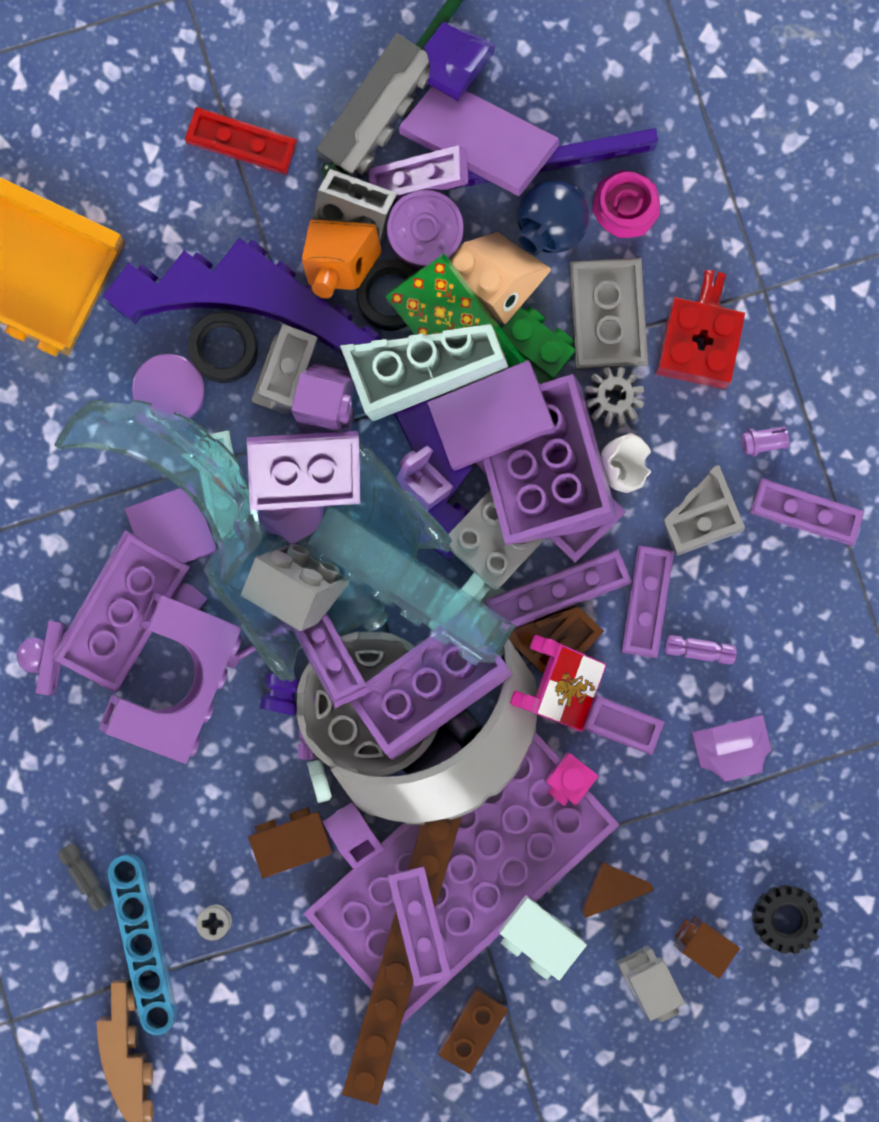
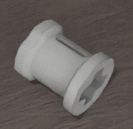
(206, 930)

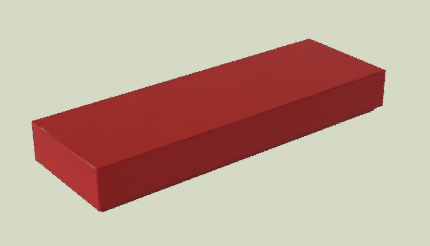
(241, 141)

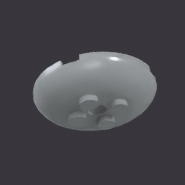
(339, 733)

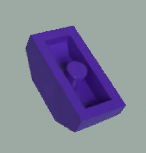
(456, 59)

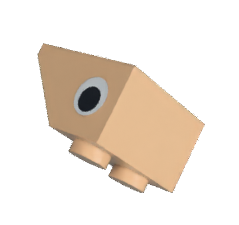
(499, 273)

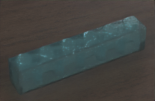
(412, 586)

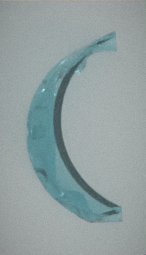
(184, 455)

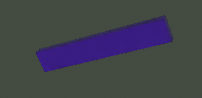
(590, 152)

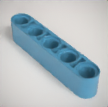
(138, 961)

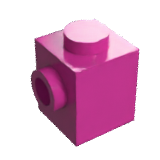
(570, 780)

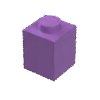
(353, 835)

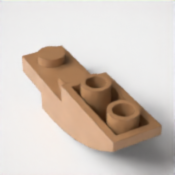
(125, 1071)

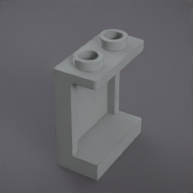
(280, 374)

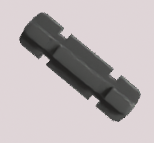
(84, 877)

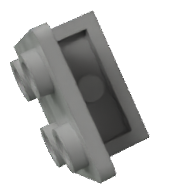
(482, 547)

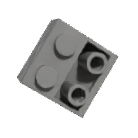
(294, 585)

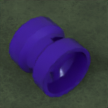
(280, 695)

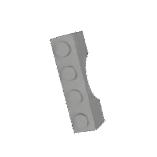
(651, 984)

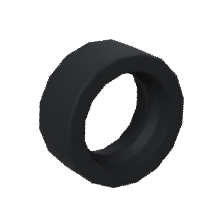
(380, 269)
(213, 321)

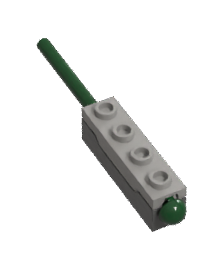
(380, 101)

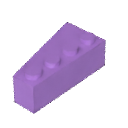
(324, 400)

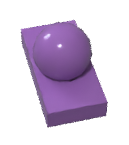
(35, 657)

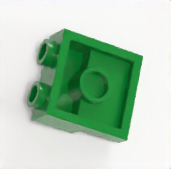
(538, 344)

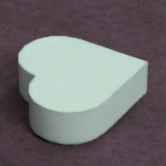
(319, 781)

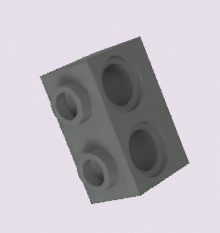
(353, 200)

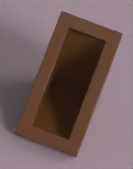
(611, 888)

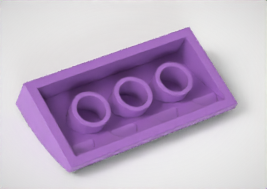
(423, 694)

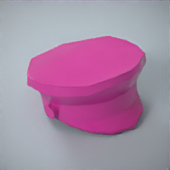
(626, 204)

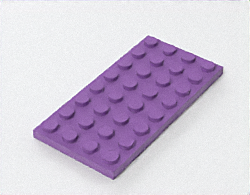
(501, 853)

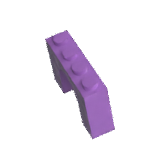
(176, 729)

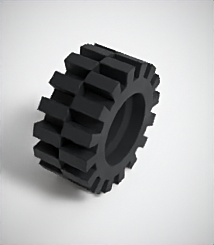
(808, 926)

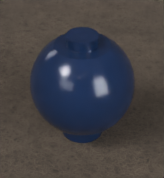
(552, 218)

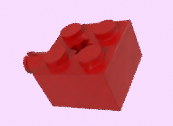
(703, 319)

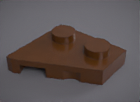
(568, 627)

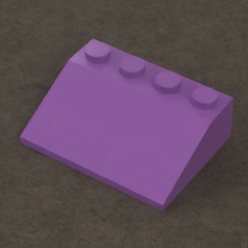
(556, 479)

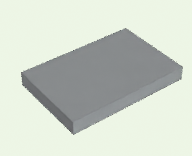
(608, 313)

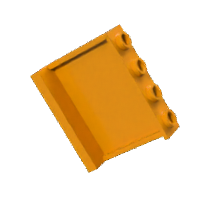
(50, 268)

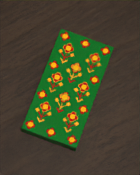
(442, 301)

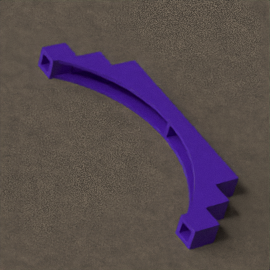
(257, 286)

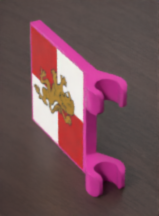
(566, 685)

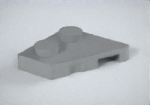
(704, 515)

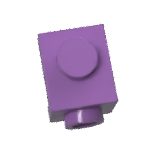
(422, 478)

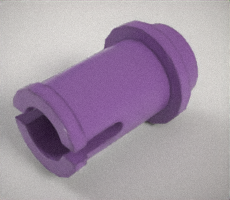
(764, 440)

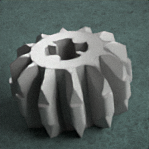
(623, 407)

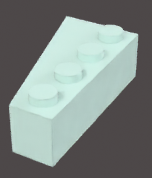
(421, 367)

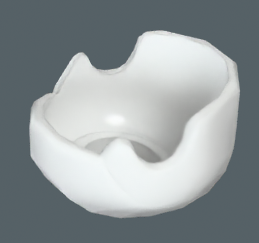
(625, 463)

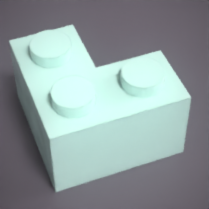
(542, 938)

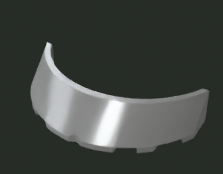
(466, 777)

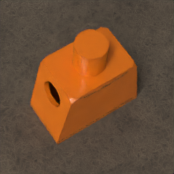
(339, 255)

